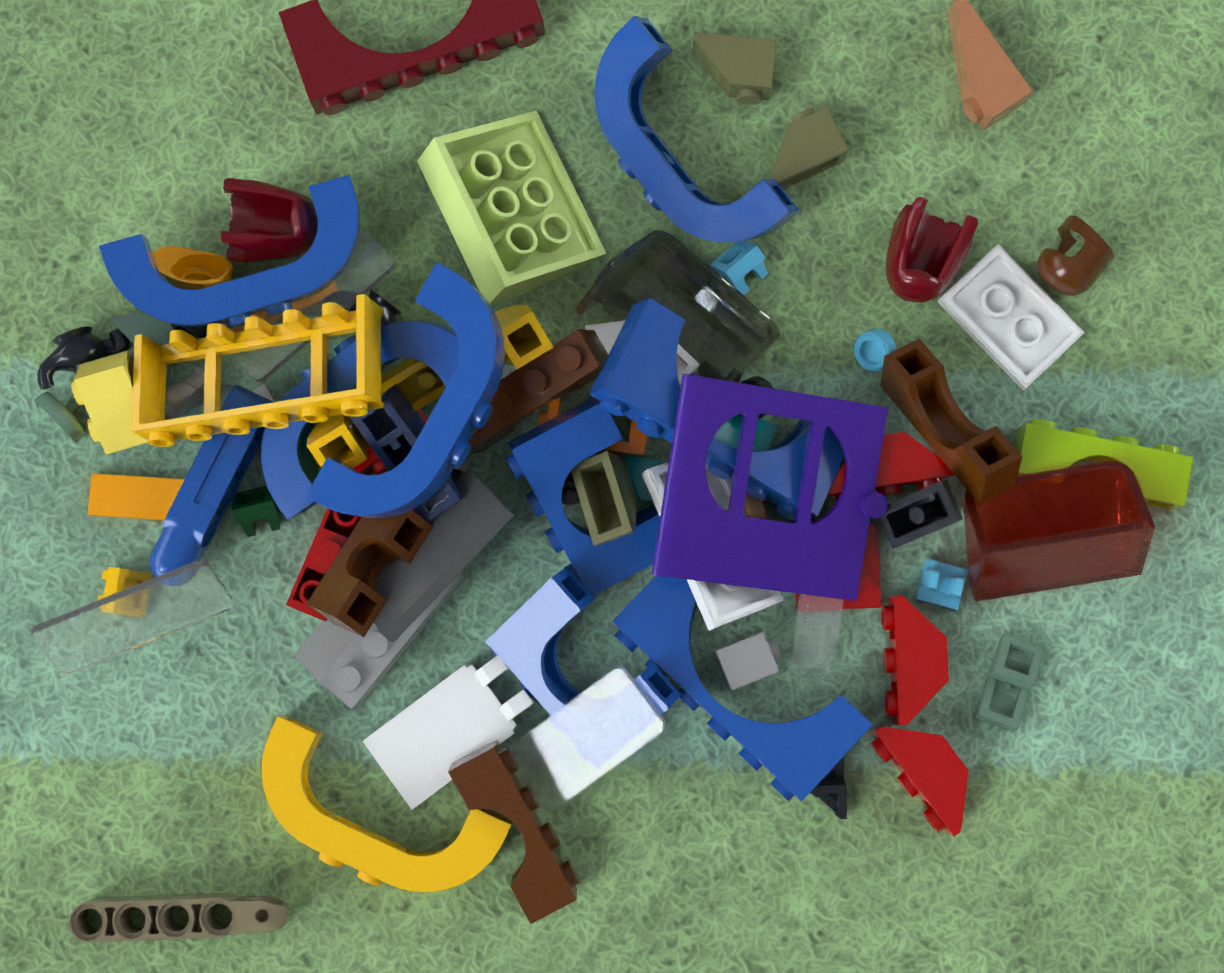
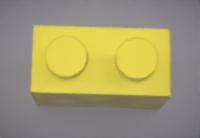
(106, 392)

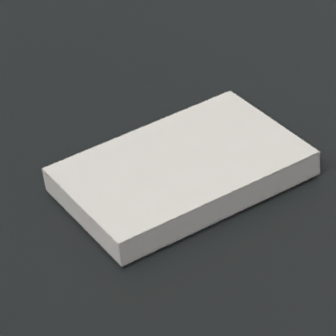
(1010, 317)

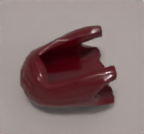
(267, 222)
(925, 252)

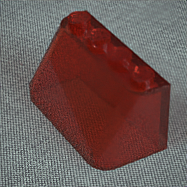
(1057, 531)

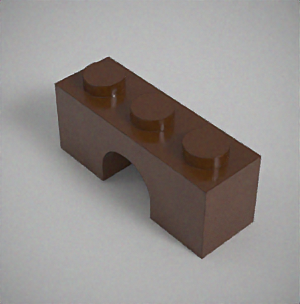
(347, 589)

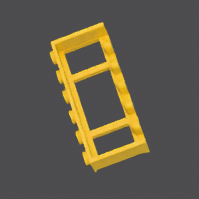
(152, 363)

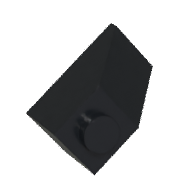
(920, 514)

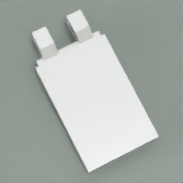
(444, 727)

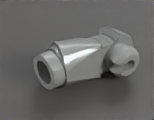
(186, 393)

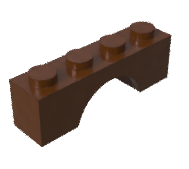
(551, 375)
(976, 456)
(489, 782)

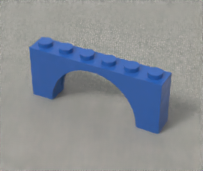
(644, 386)
(793, 751)

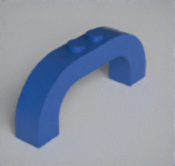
(669, 188)
(274, 290)
(452, 422)
(284, 452)

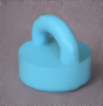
(872, 348)

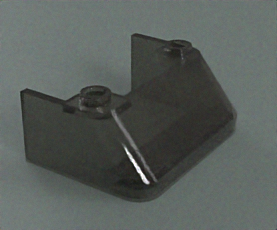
(720, 324)

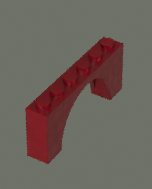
(342, 72)

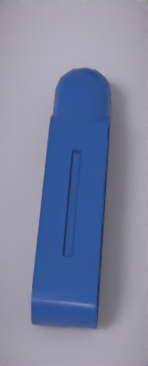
(207, 491)

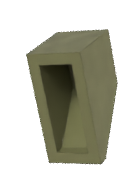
(737, 64)
(809, 147)
(606, 496)

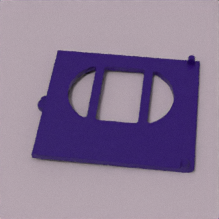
(725, 547)

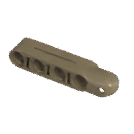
(246, 911)

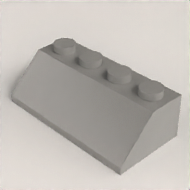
(356, 664)

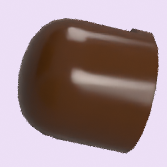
(1075, 273)

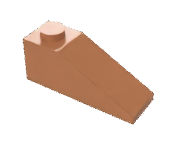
(986, 75)

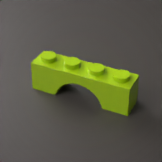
(1160, 471)

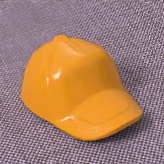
(192, 268)

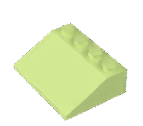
(510, 205)

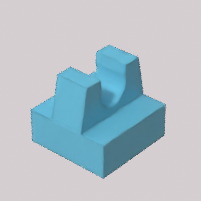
(738, 262)
(941, 584)

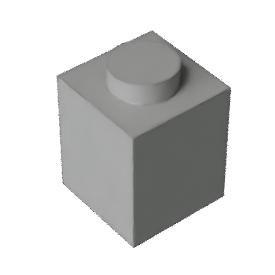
(748, 660)

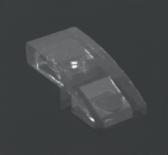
(815, 637)

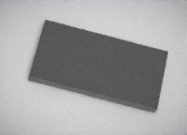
(449, 547)

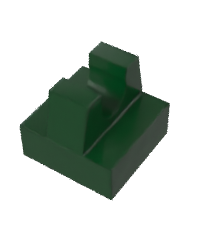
(253, 506)

